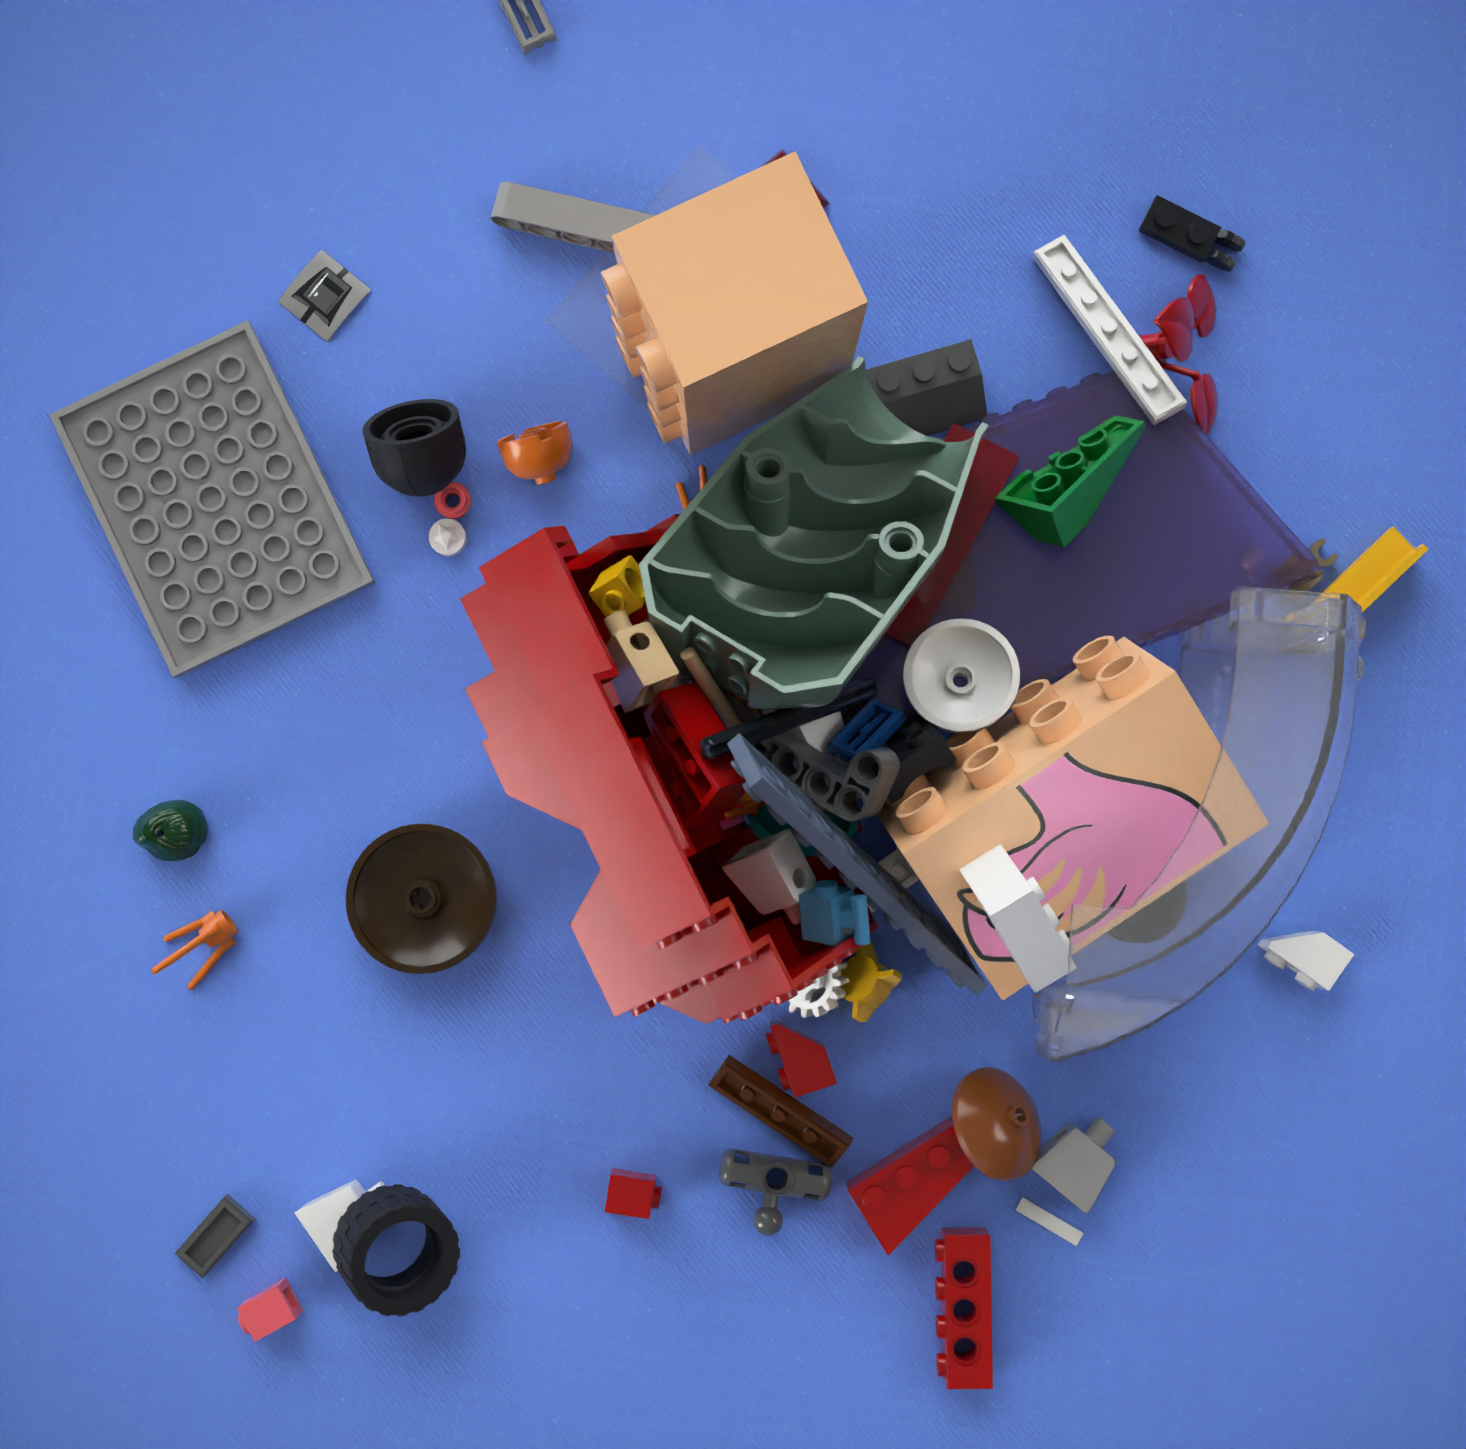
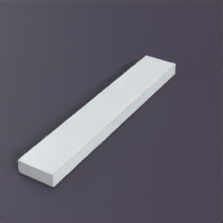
(1109, 330)

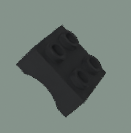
(918, 751)

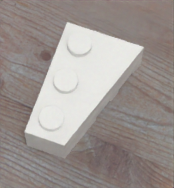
(1019, 917)

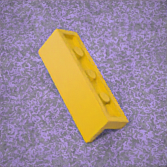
(1377, 568)

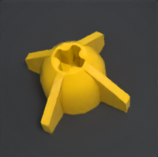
(868, 982)

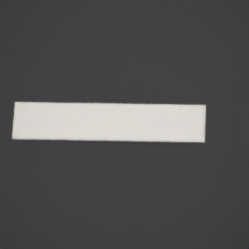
(1049, 1221)

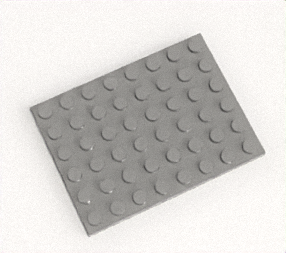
(212, 499)

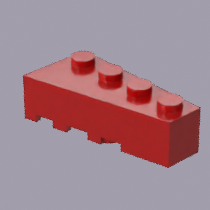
(909, 1183)

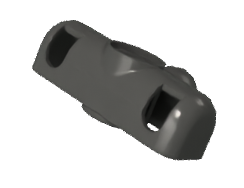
(795, 1183)

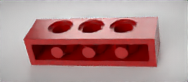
(975, 1366)

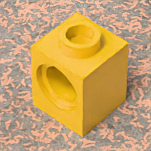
(619, 588)

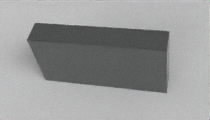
(215, 1236)

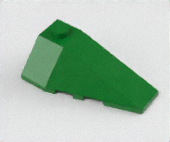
(1068, 490)

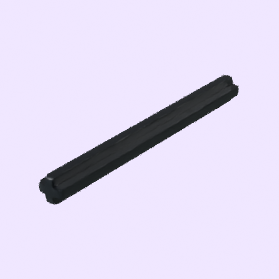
(786, 719)

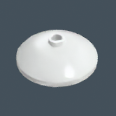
(964, 650)

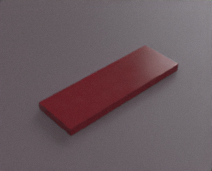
(985, 481)

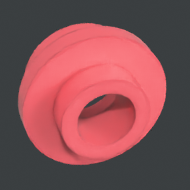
(461, 509)

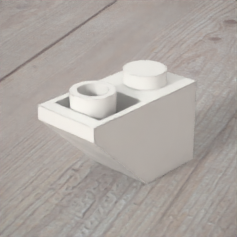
(1311, 955)

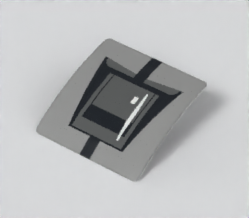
(323, 295)

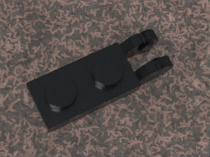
(1189, 233)

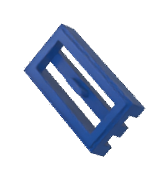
(871, 735)

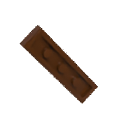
(780, 1111)

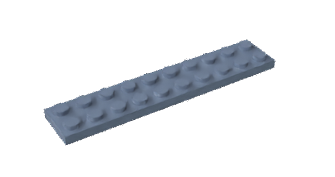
(856, 866)

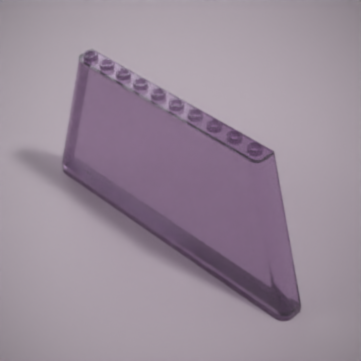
(1148, 564)

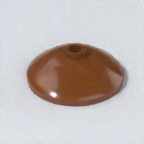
(996, 1124)

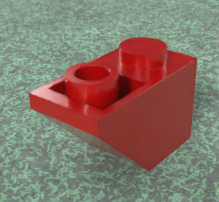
(803, 1060)

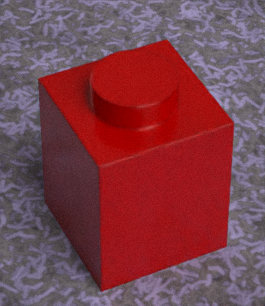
(632, 1193)

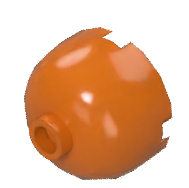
(537, 451)

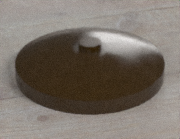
(421, 898)

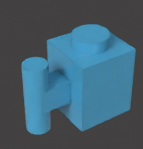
(833, 914)

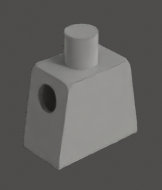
(1077, 1162)

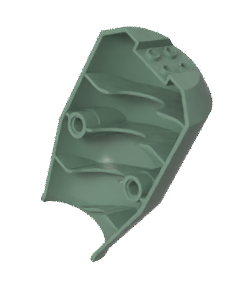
(806, 545)

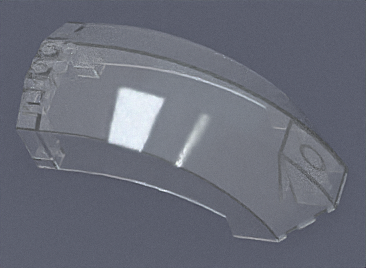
(1281, 701)

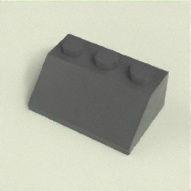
(933, 388)

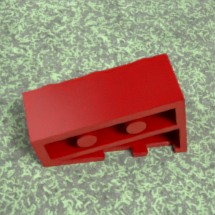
(677, 724)

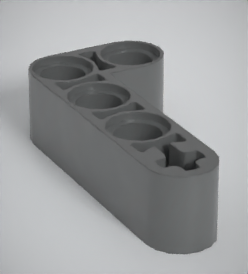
(844, 780)

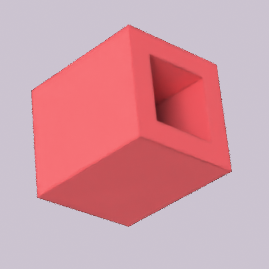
(269, 1310)

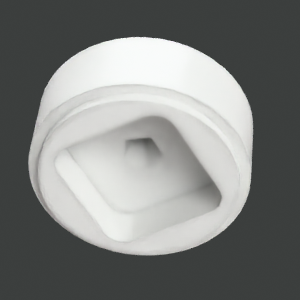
(447, 537)

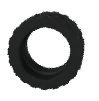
(422, 1280)

